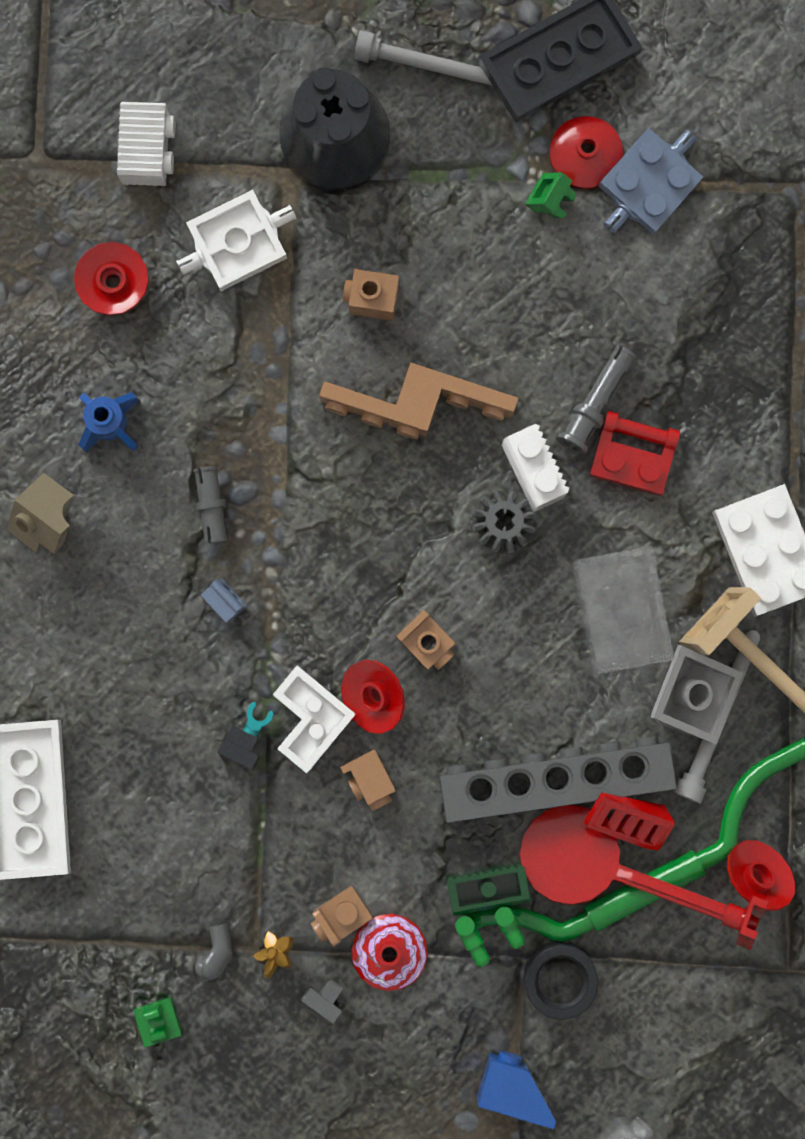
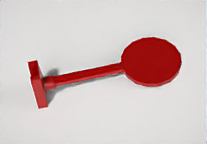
(578, 864)

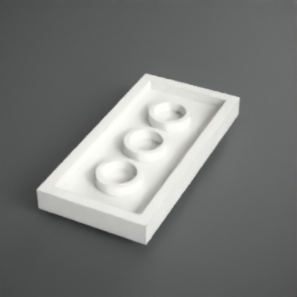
(33, 801)

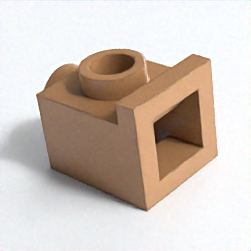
(417, 629)
(370, 780)

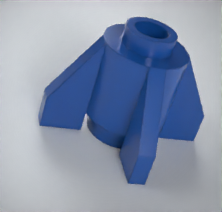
(111, 428)

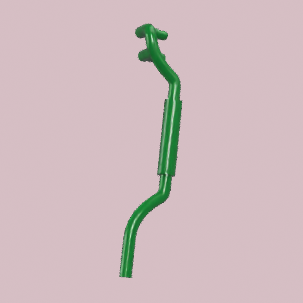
(627, 899)

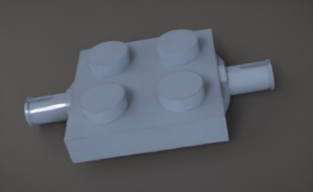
(650, 181)

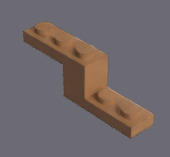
(418, 401)

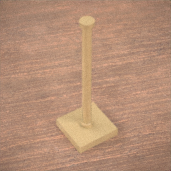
(722, 623)

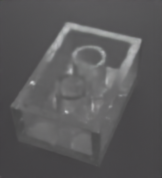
(622, 610)

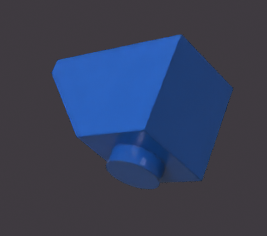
(512, 1090)

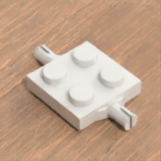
(236, 240)

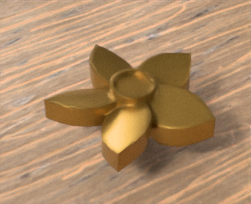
(274, 953)

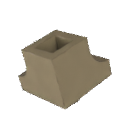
(40, 515)

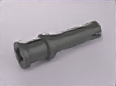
(590, 413)

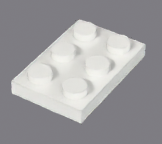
(766, 547)

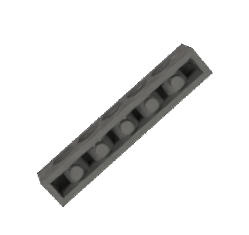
(655, 776)

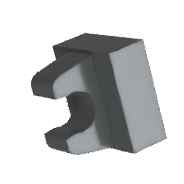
(322, 1004)

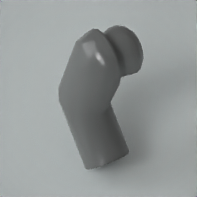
(219, 956)

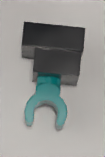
(241, 743)

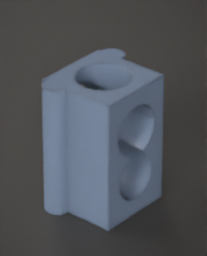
(224, 600)

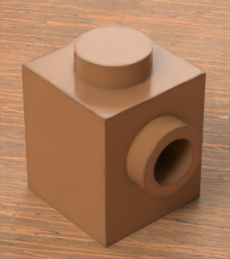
(372, 294)

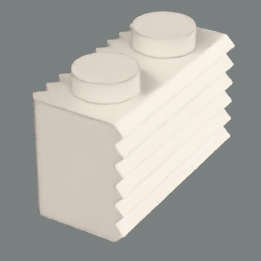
(144, 143)
(535, 467)

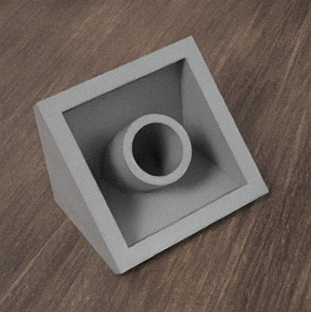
(696, 695)

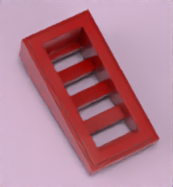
(649, 833)

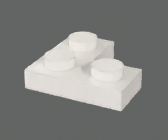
(321, 717)

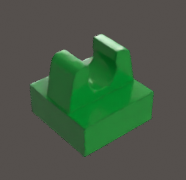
(548, 194)
(158, 1021)

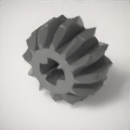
(490, 520)

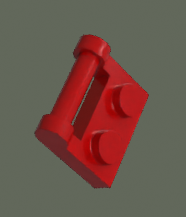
(631, 465)

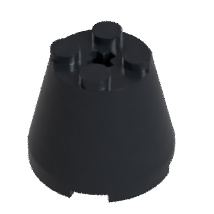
(334, 131)

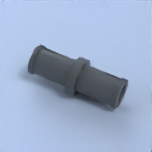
(210, 504)

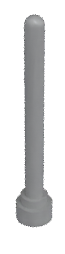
(371, 48)
(692, 783)

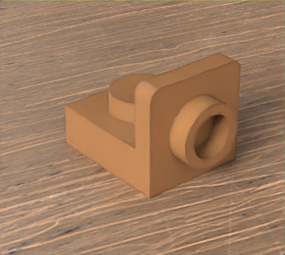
(340, 916)

